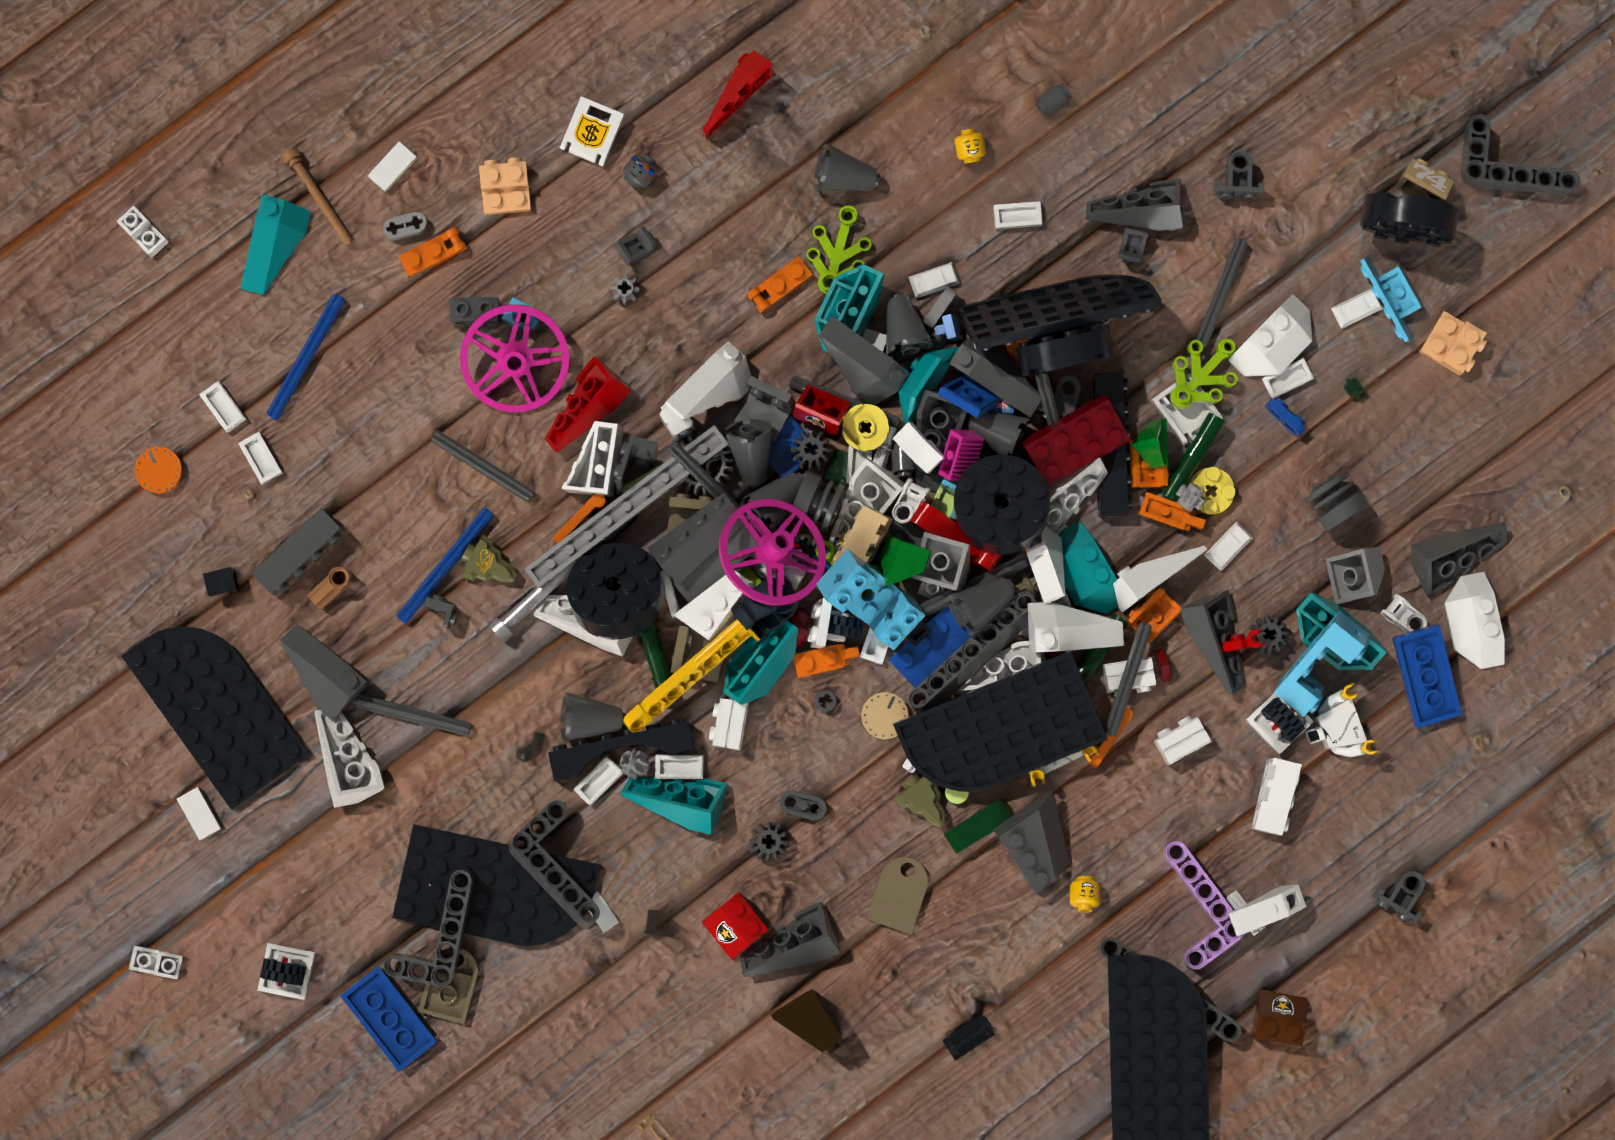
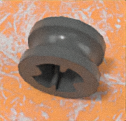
(820, 695)

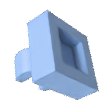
(950, 328)

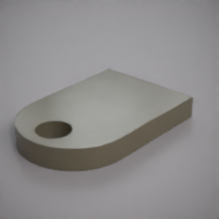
(897, 896)
(454, 999)

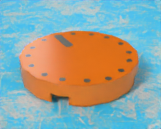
(158, 470)

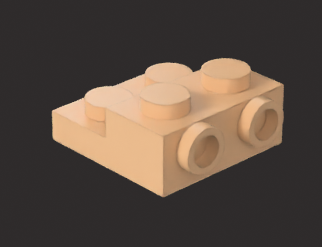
(505, 187)
(1454, 343)

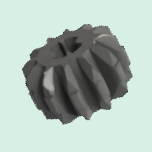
(813, 442)
(1272, 626)
(762, 847)

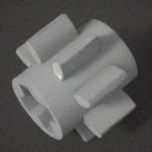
(630, 293)
(1190, 496)
(634, 763)

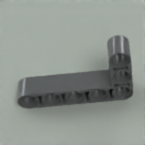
(1508, 170)
(550, 866)
(444, 938)

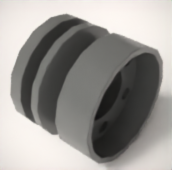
(819, 500)
(1336, 501)

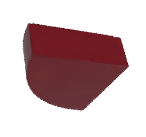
(1163, 665)

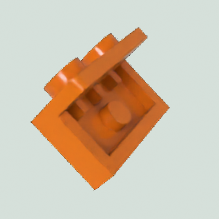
(1143, 475)
(1157, 611)

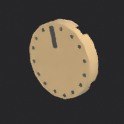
(880, 714)

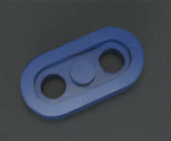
(1293, 423)

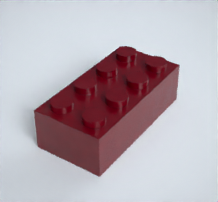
(1076, 440)

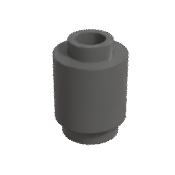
(1053, 99)
(901, 463)

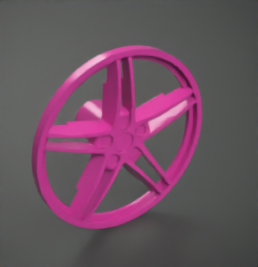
(514, 358)
(773, 550)

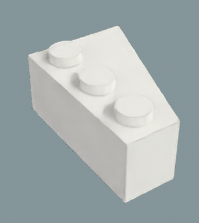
(711, 610)

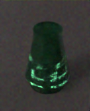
(837, 468)

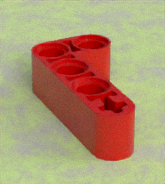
(935, 522)

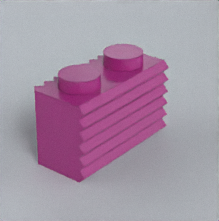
(960, 453)

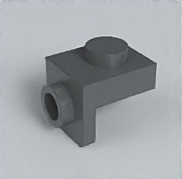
(636, 245)
(1133, 245)
(439, 604)

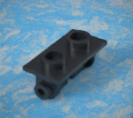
(968, 1037)

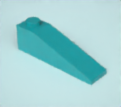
(274, 237)
(687, 803)

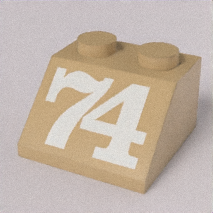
(1424, 181)

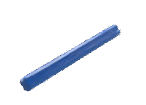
(305, 356)
(445, 565)

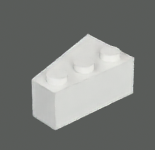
(597, 461)
(1276, 796)

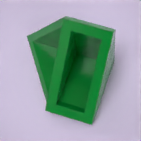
(1153, 443)
(902, 560)

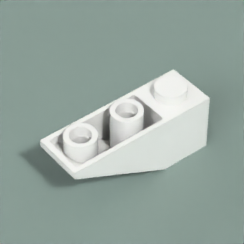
(1047, 565)
(1267, 909)

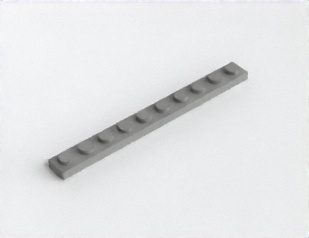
(623, 509)

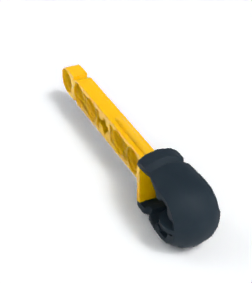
(752, 619)

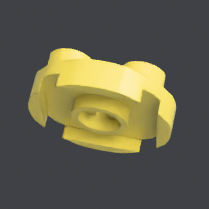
(879, 429)
(1224, 493)

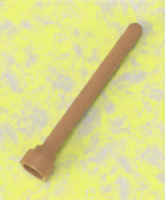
(292, 158)

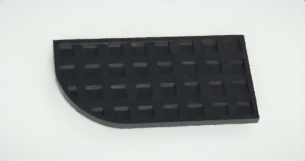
(1056, 308)
(216, 709)
(1003, 727)
(504, 899)
(1156, 1051)

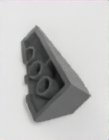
(1209, 625)

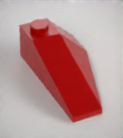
(748, 77)
(595, 397)

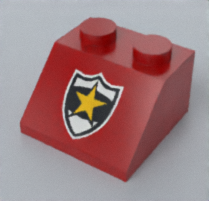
(821, 409)
(735, 925)

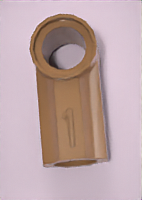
(328, 589)

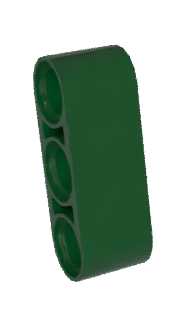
(977, 826)

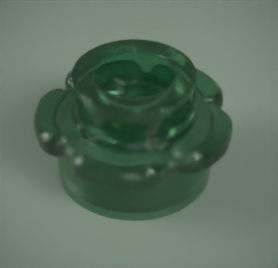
(1353, 387)

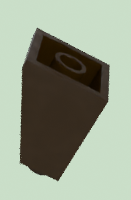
(809, 1021)

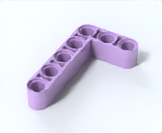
(1207, 905)

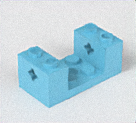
(887, 610)
(1301, 689)

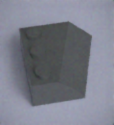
(1036, 842)

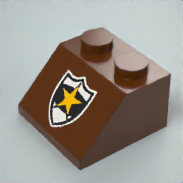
(1280, 1018)

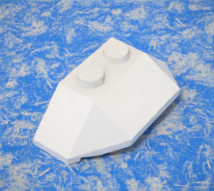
(1275, 341)
(1475, 621)

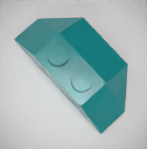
(851, 299)
(926, 374)
(1086, 571)
(1313, 617)
(760, 664)

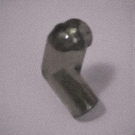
(532, 750)

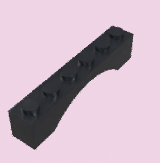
(1113, 495)
(572, 761)

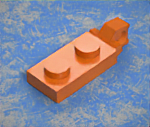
(1169, 513)
(823, 659)

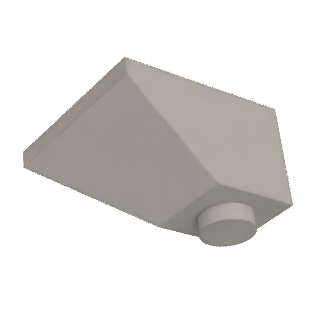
(947, 563)
(1355, 574)

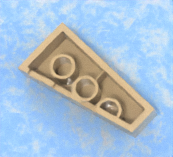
(865, 534)

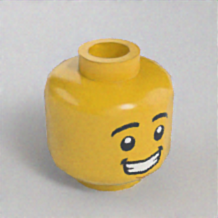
(970, 146)
(1085, 893)

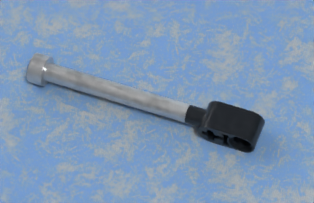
(521, 610)

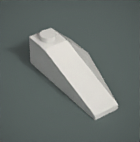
(713, 384)
(870, 487)
(1071, 491)
(1144, 577)
(558, 612)
(1066, 628)
(1002, 665)
(348, 767)

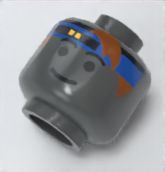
(640, 171)

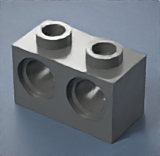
(466, 310)

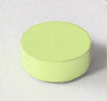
(956, 797)

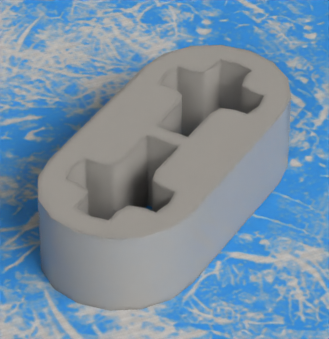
(404, 220)
(940, 307)

